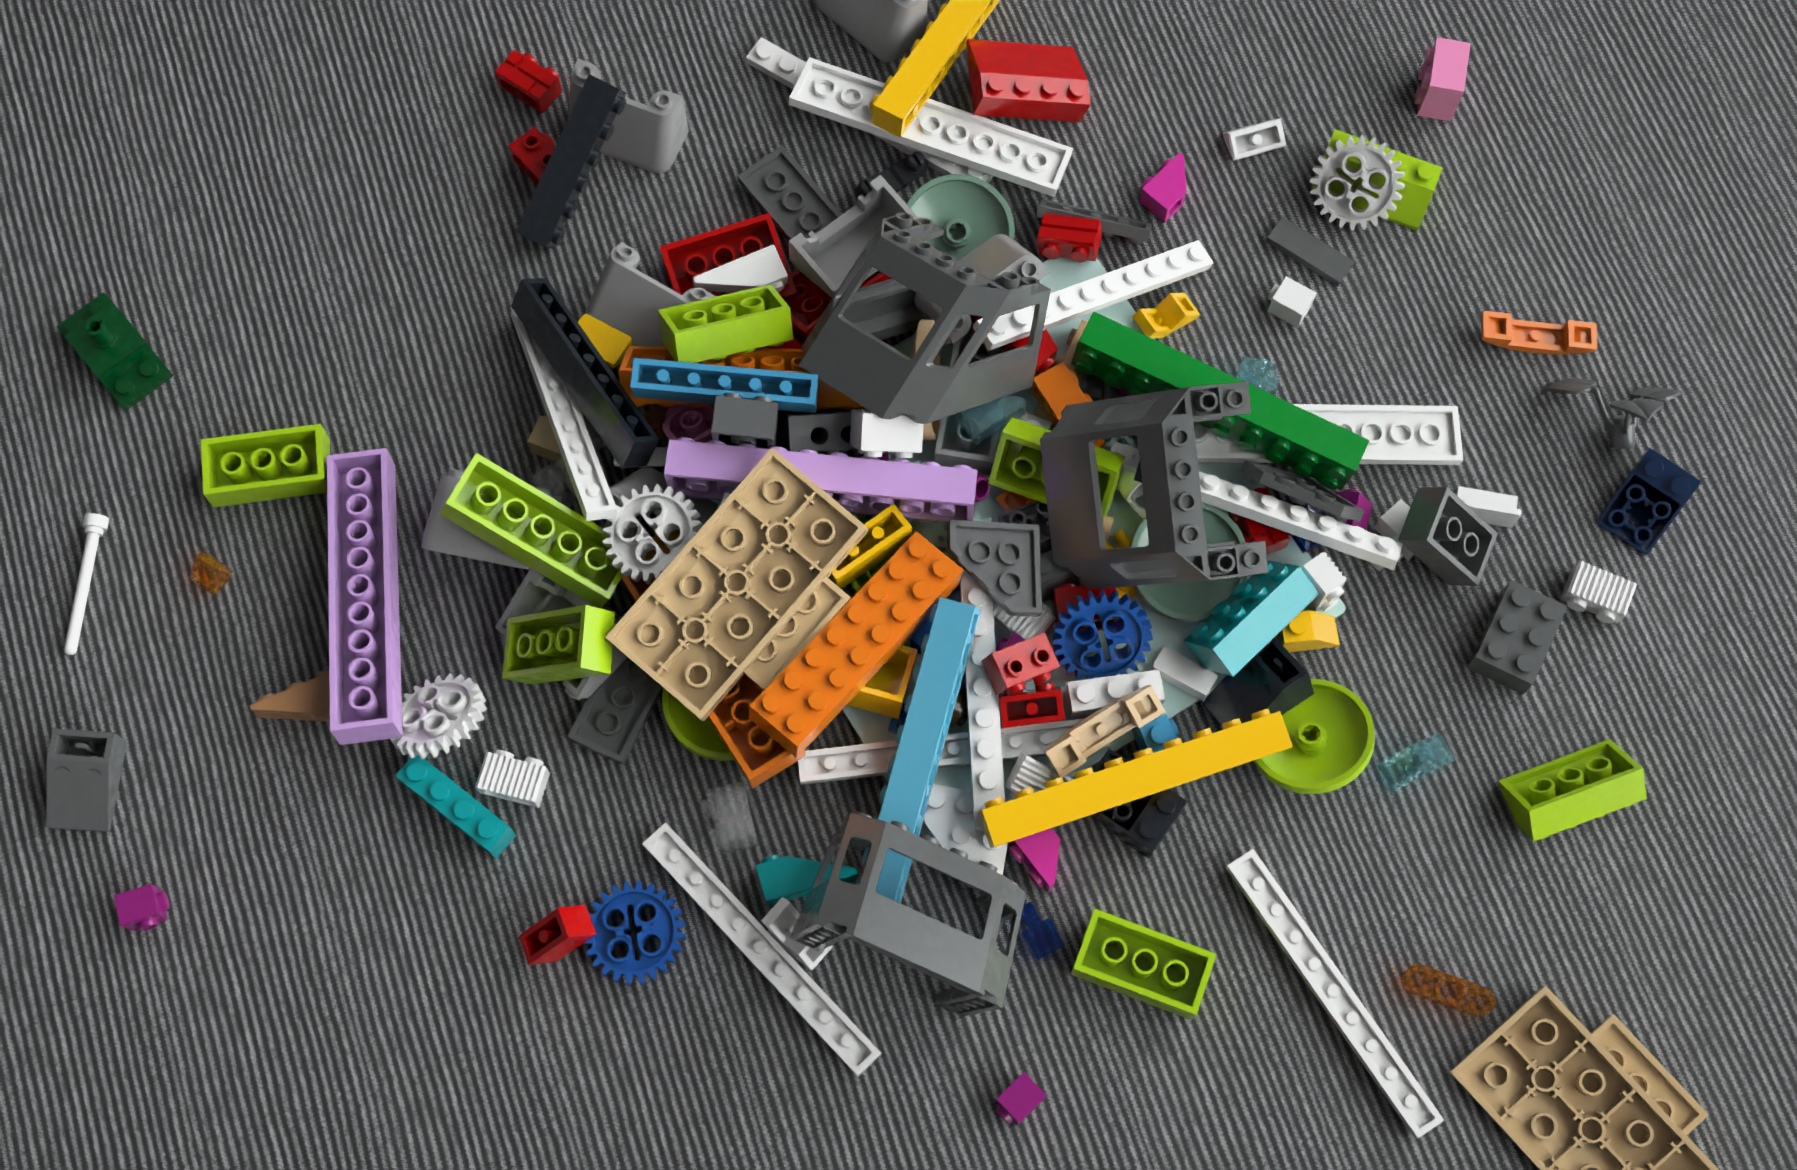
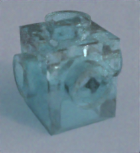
(1259, 373)

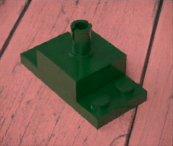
(114, 351)

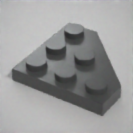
(1302, 490)
(1001, 560)

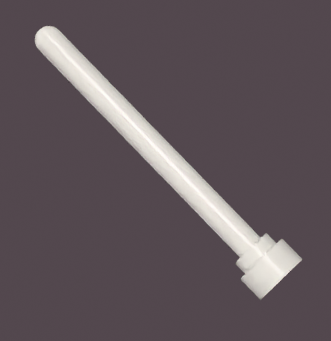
(94, 527)

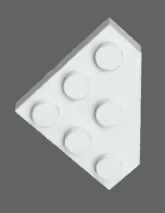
(952, 824)

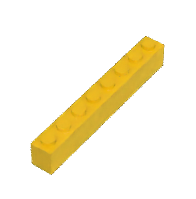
(928, 63)

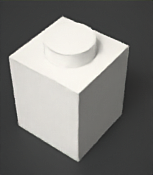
(1291, 301)

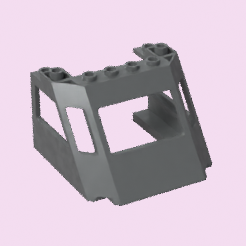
(848, 336)
(1170, 489)
(860, 914)

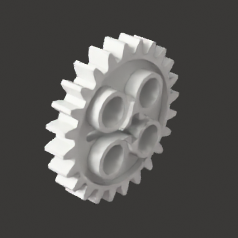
(1341, 204)
(631, 552)
(439, 716)

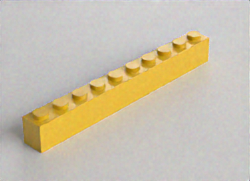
(1134, 779)

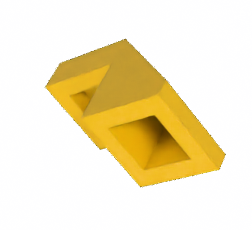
(1167, 316)

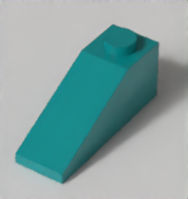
(793, 877)

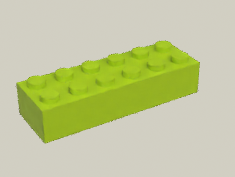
(533, 529)

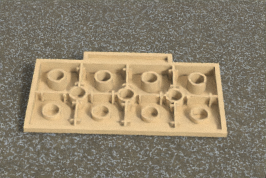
(743, 589)
(1581, 1094)

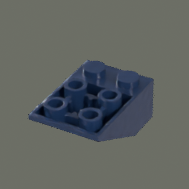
(1648, 501)

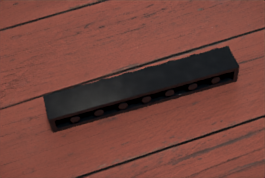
(585, 373)

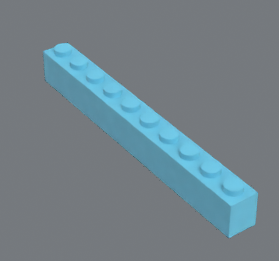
(924, 731)

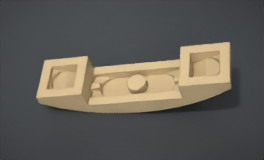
(1103, 727)

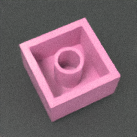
(1442, 79)

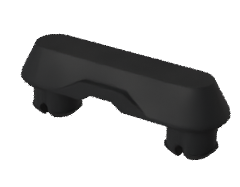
(897, 175)

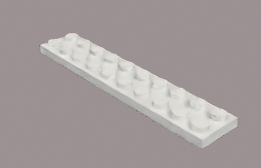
(936, 129)
(1395, 434)

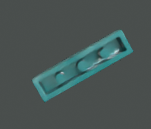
(456, 805)

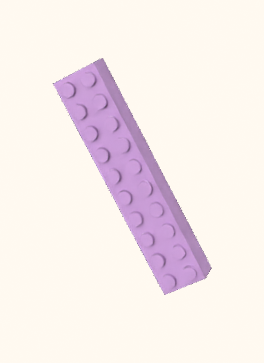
(857, 484)
(363, 597)

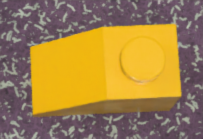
(1309, 632)

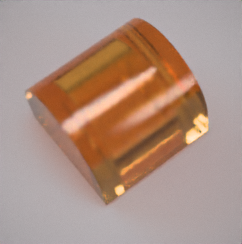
(210, 573)

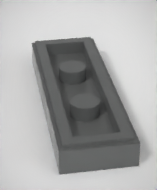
(1310, 251)

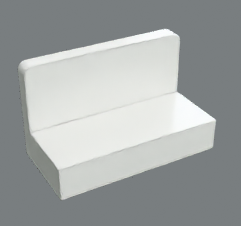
(1491, 506)

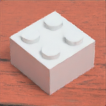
(873, 435)

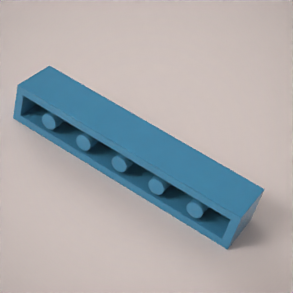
(704, 382)

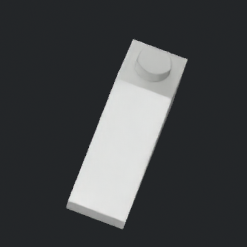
(747, 272)

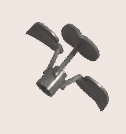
(1623, 426)

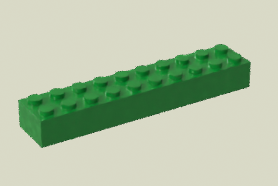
(1273, 428)

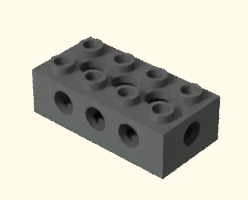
(797, 429)

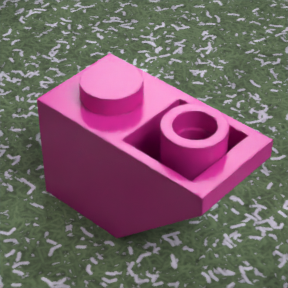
(1165, 191)
(1040, 855)

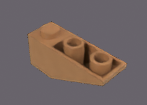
(299, 701)

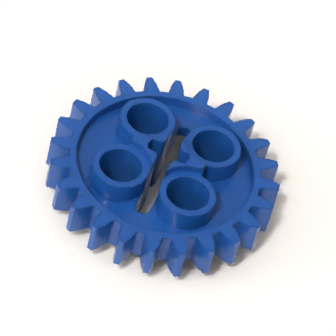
(1073, 645)
(662, 926)

